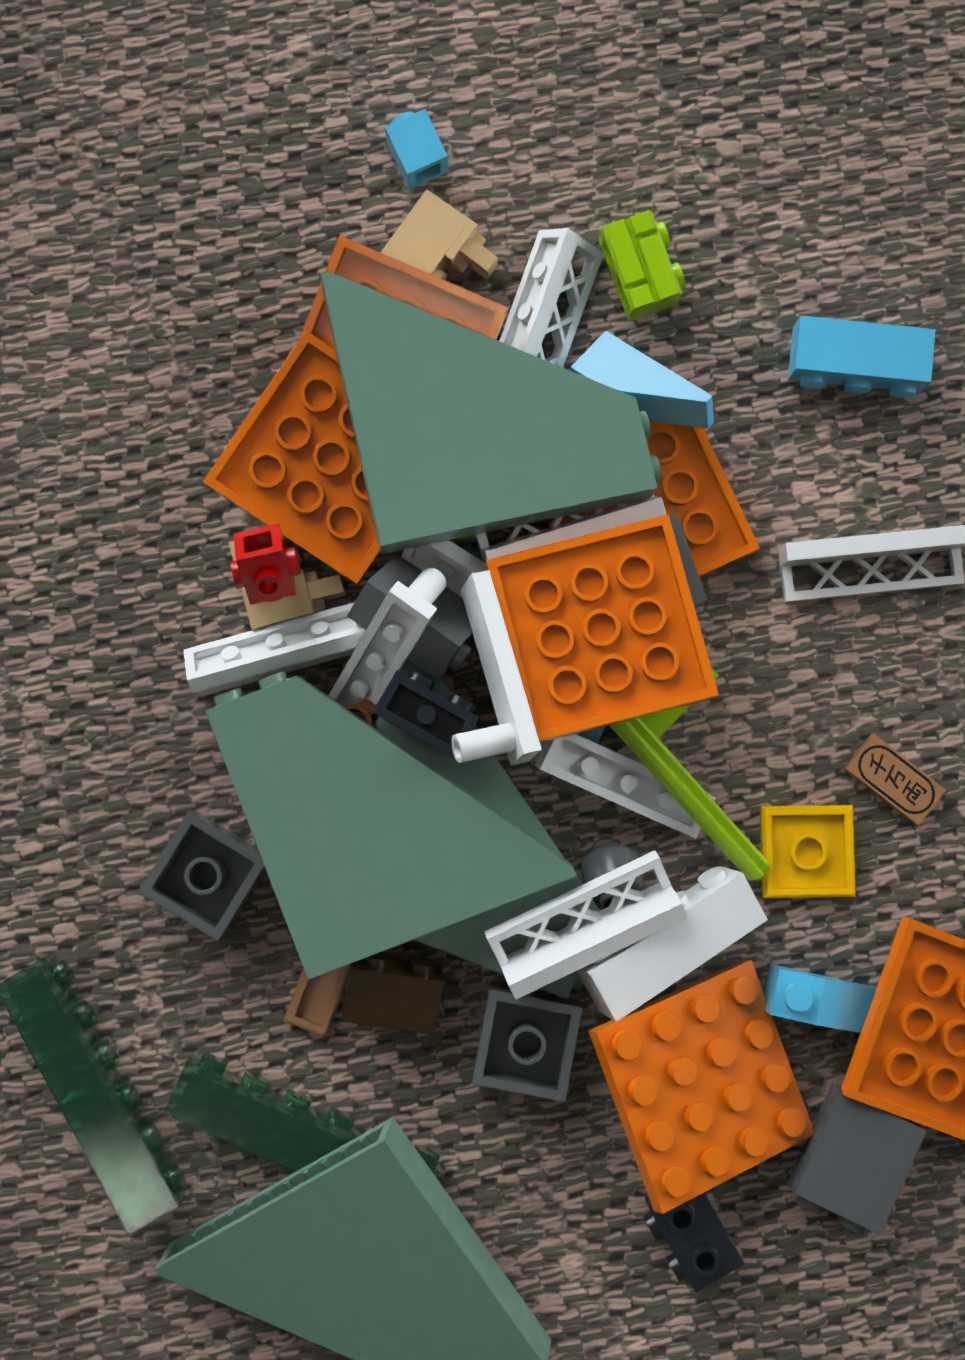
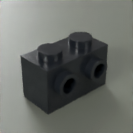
(423, 713)
(698, 1241)

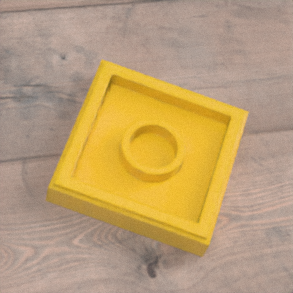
(808, 851)

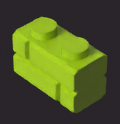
(641, 264)

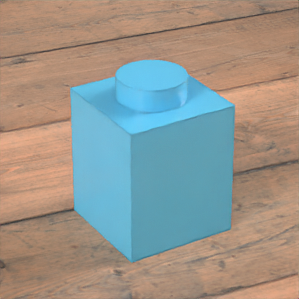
(416, 148)

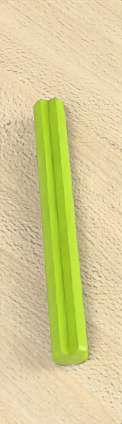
(692, 797)

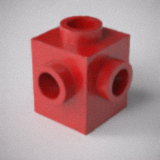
(264, 564)

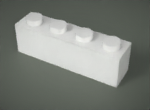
(718, 915)

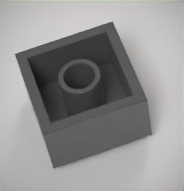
(205, 875)
(527, 1043)

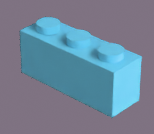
(861, 356)

